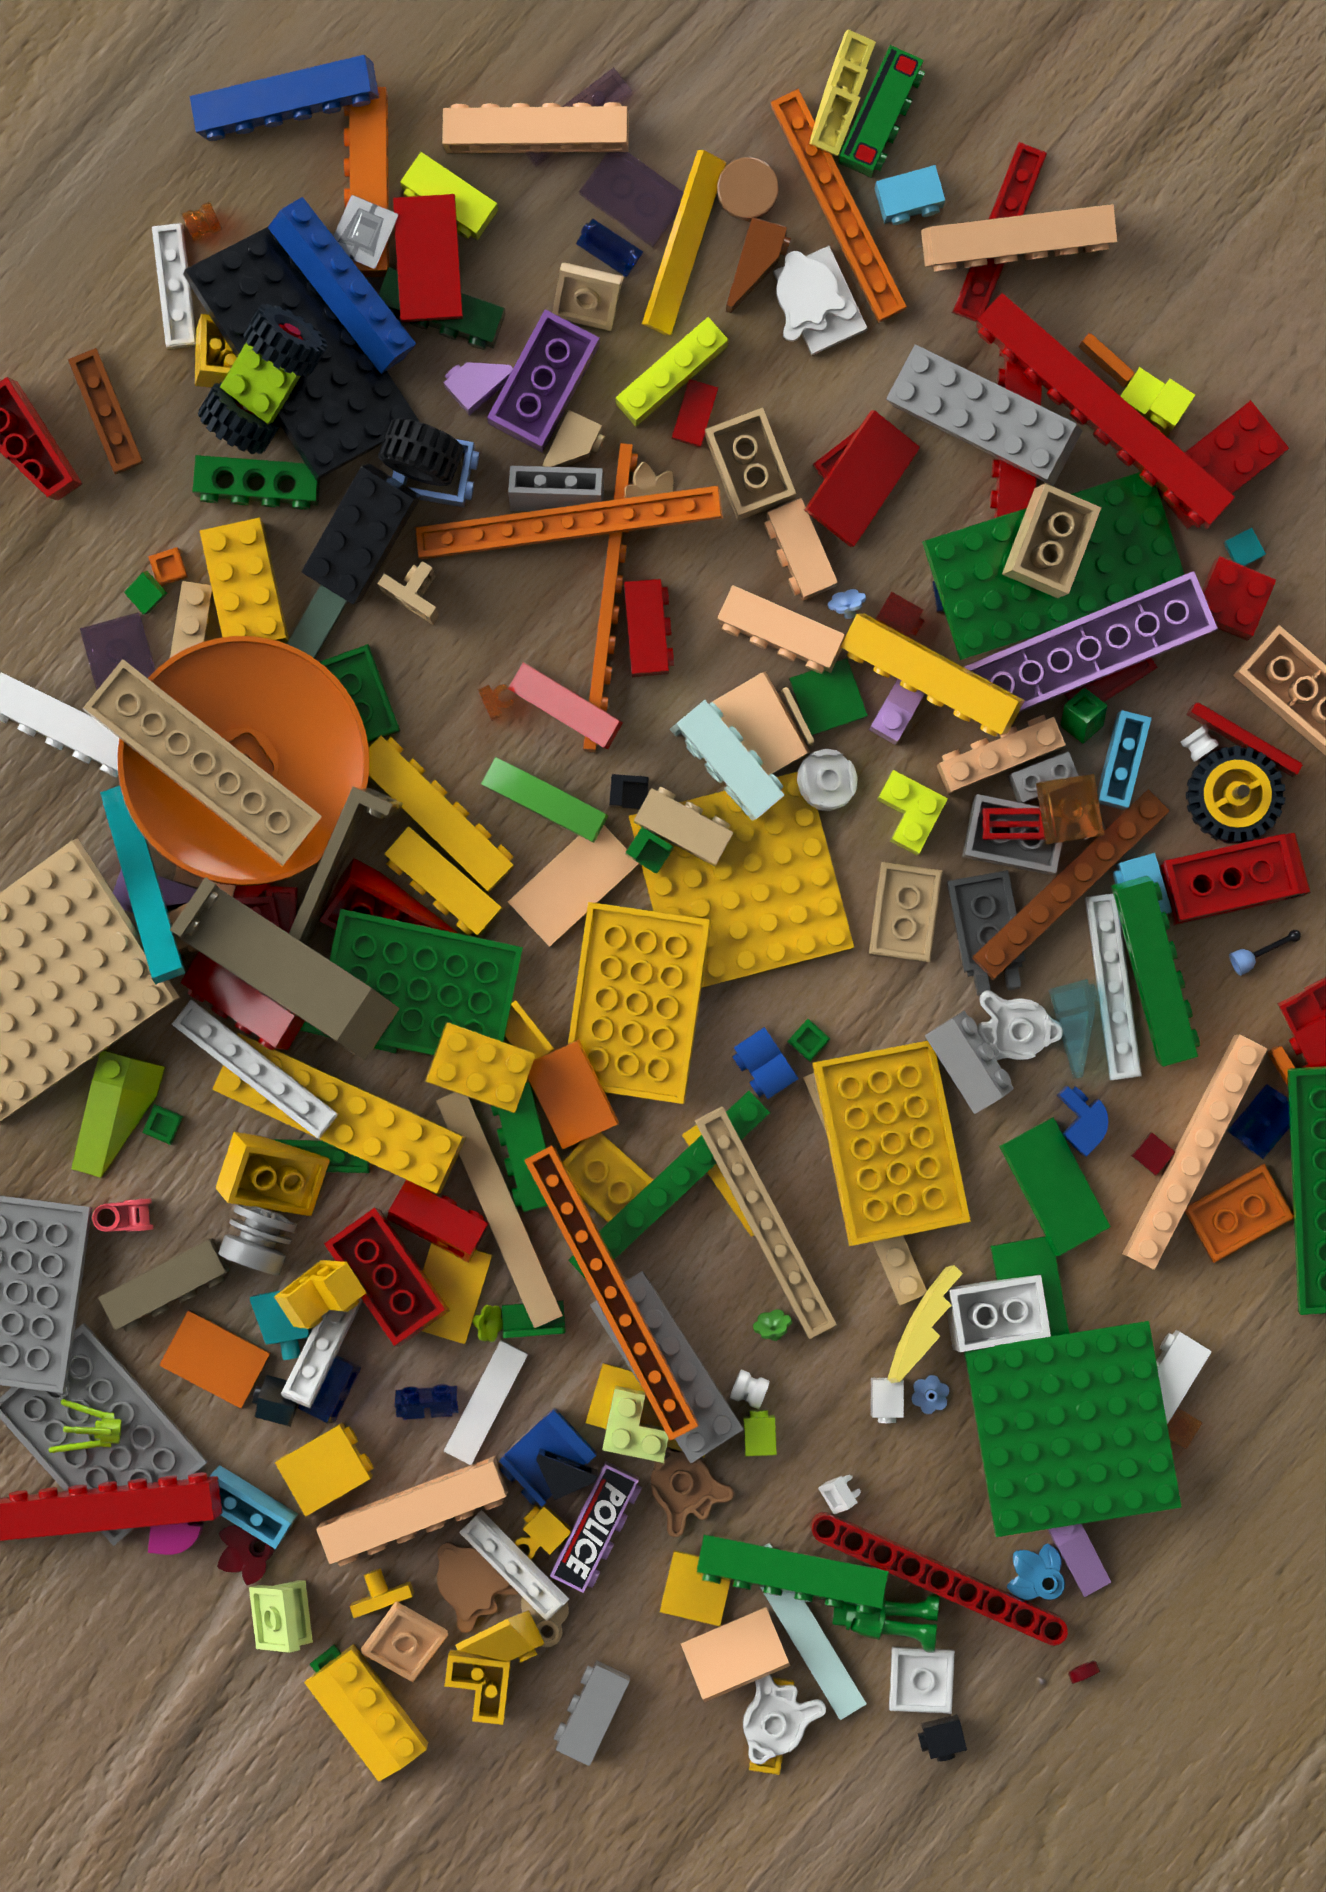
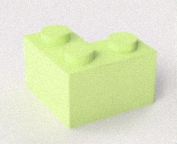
(625, 1432)

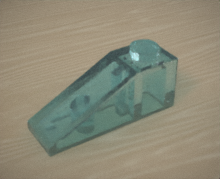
(1075, 1012)

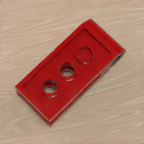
(1262, 873)

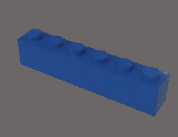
(284, 97)
(341, 285)

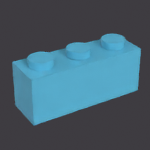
(1123, 759)
(253, 1509)

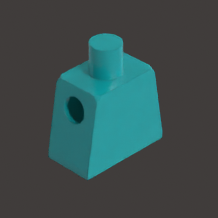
(276, 1326)

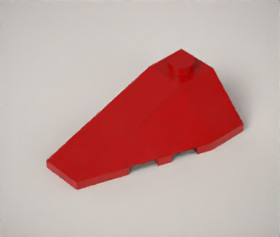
(372, 893)

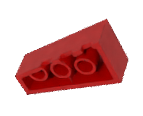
(30, 444)

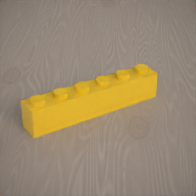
(932, 674)
(437, 815)

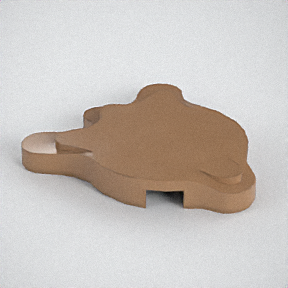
(686, 1489)
(469, 1583)

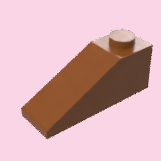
(758, 257)

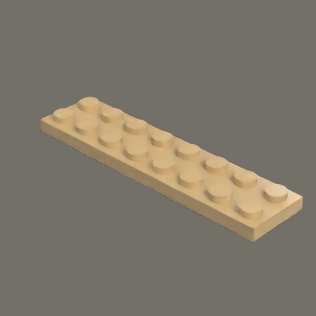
(202, 762)

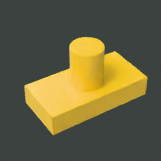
(380, 1594)

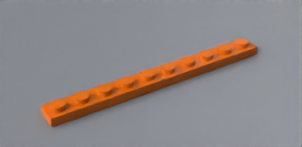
(569, 522)
(612, 584)

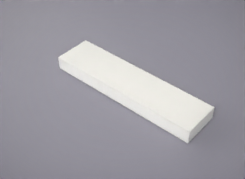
(173, 286)
(318, 1356)
(485, 1402)
(514, 1565)

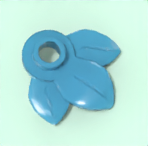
(1034, 1570)

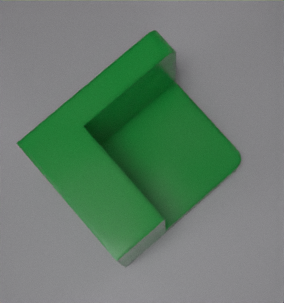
(1083, 715)
(649, 850)

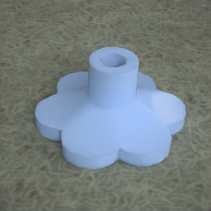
(847, 602)
(924, 1388)

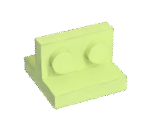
(281, 1616)

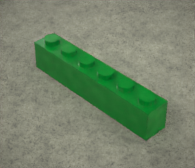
(1155, 970)
(792, 1573)

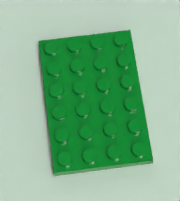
(429, 977)

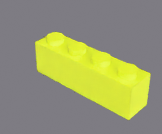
(671, 371)

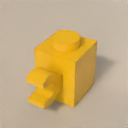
(544, 1529)

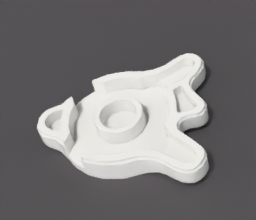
(809, 294)
(1016, 1027)
(776, 1720)

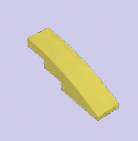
(842, 92)
(919, 1333)

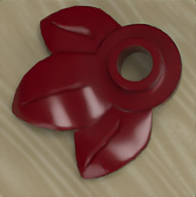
(242, 1555)

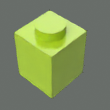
(759, 1434)

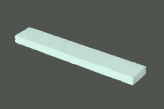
(817, 1652)

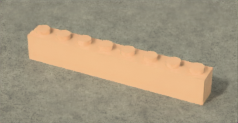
(1194, 1151)

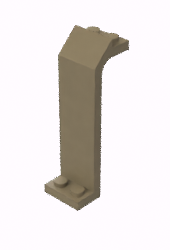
(357, 804)
(284, 969)

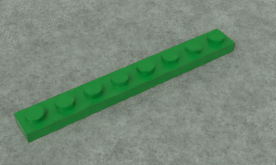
(673, 1181)

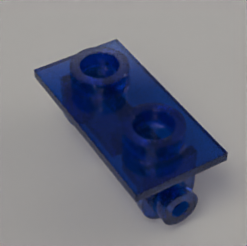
(609, 247)
(412, 1401)

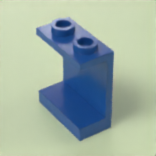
(554, 1435)

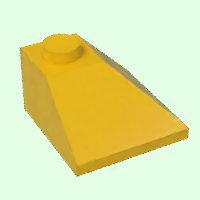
(506, 1640)

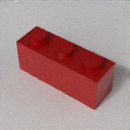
(648, 627)
(438, 1220)

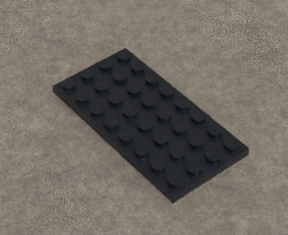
(345, 400)

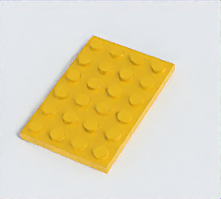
(639, 999)
(891, 1142)

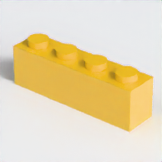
(443, 881)

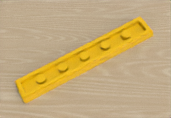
(683, 243)

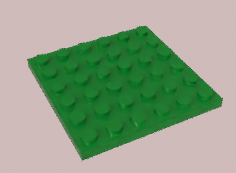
(1072, 1429)

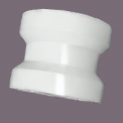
(1199, 743)

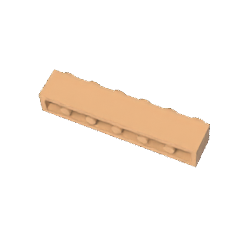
(536, 128)

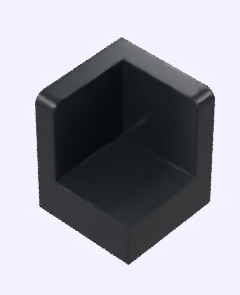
(628, 791)

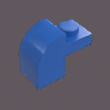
(1090, 1124)

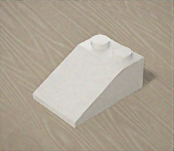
(997, 1313)

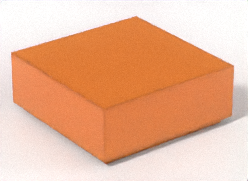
(168, 566)

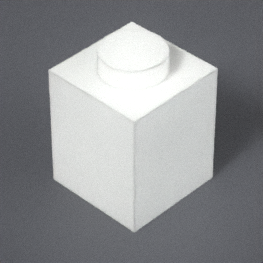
(887, 1400)

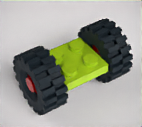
(262, 378)

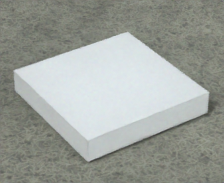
(921, 1680)

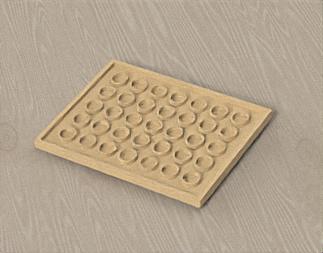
(67, 975)

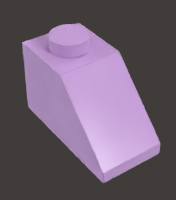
(475, 383)

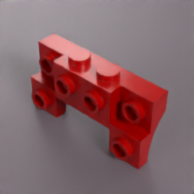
(1307, 1022)

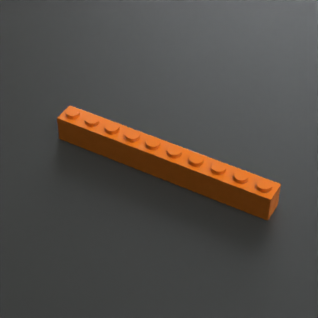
(611, 1292)

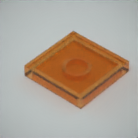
(1070, 809)

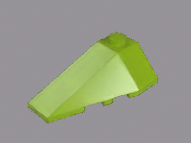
(115, 1104)

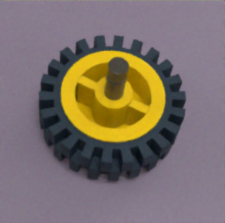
(1235, 794)

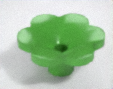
(772, 1324)

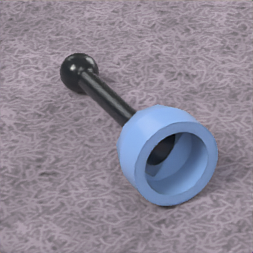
(1244, 960)

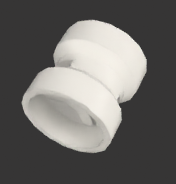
(749, 1389)

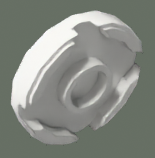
(827, 779)

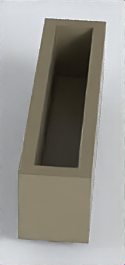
(164, 1284)

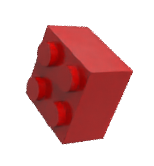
(1236, 597)

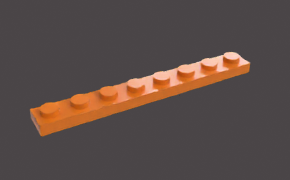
(839, 207)

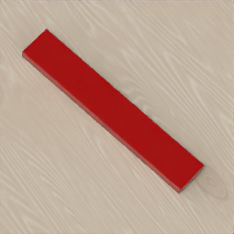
(1010, 202)

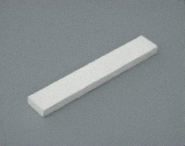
(1113, 987)
(255, 1069)

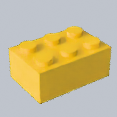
(480, 1067)

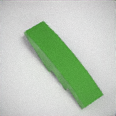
(544, 799)

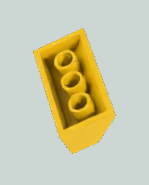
(367, 1713)

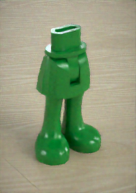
(877, 1625)

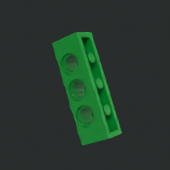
(210, 469)

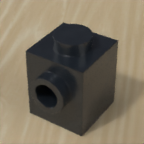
(271, 1404)
(942, 1738)

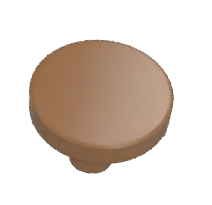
(747, 188)

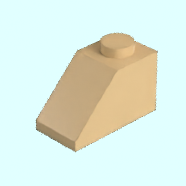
(574, 441)

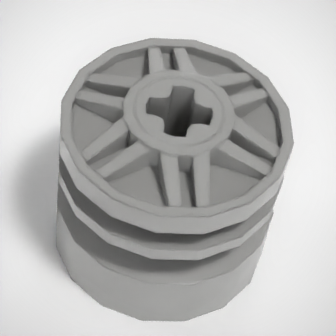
(257, 1239)

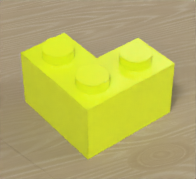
(1157, 401)
(920, 810)

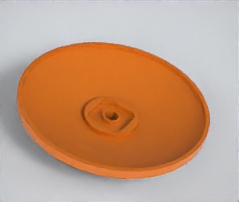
(282, 716)

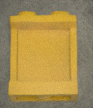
(325, 1468)

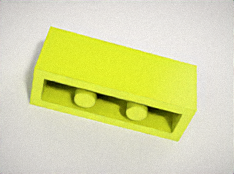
(473, 208)

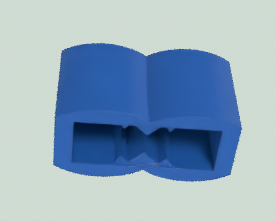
(765, 1064)

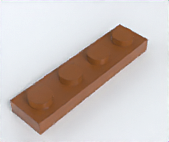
(105, 411)

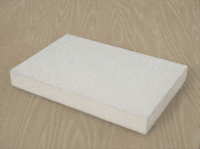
(837, 328)

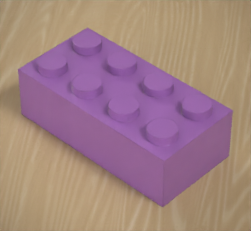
(543, 380)

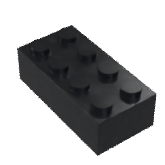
(361, 533)

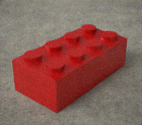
(1235, 451)
(393, 1281)

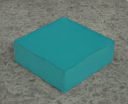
(1244, 547)

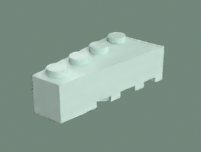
(728, 759)

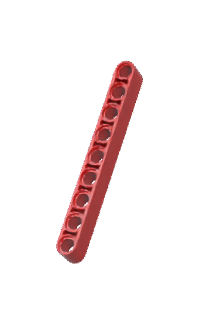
(954, 1581)

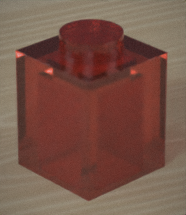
(901, 615)

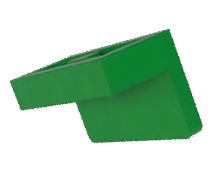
(518, 1324)

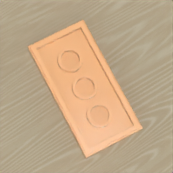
(571, 880)

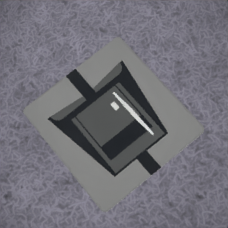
(364, 230)

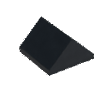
(564, 1474)

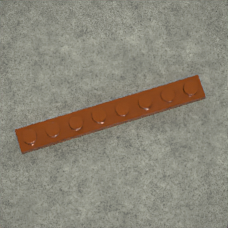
(1070, 884)

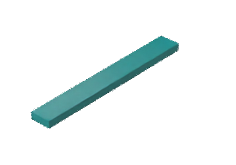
(143, 890)

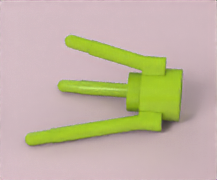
(106, 1430)

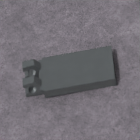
(980, 910)

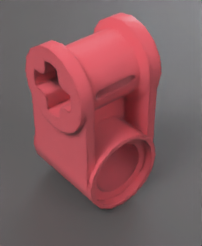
(126, 1216)

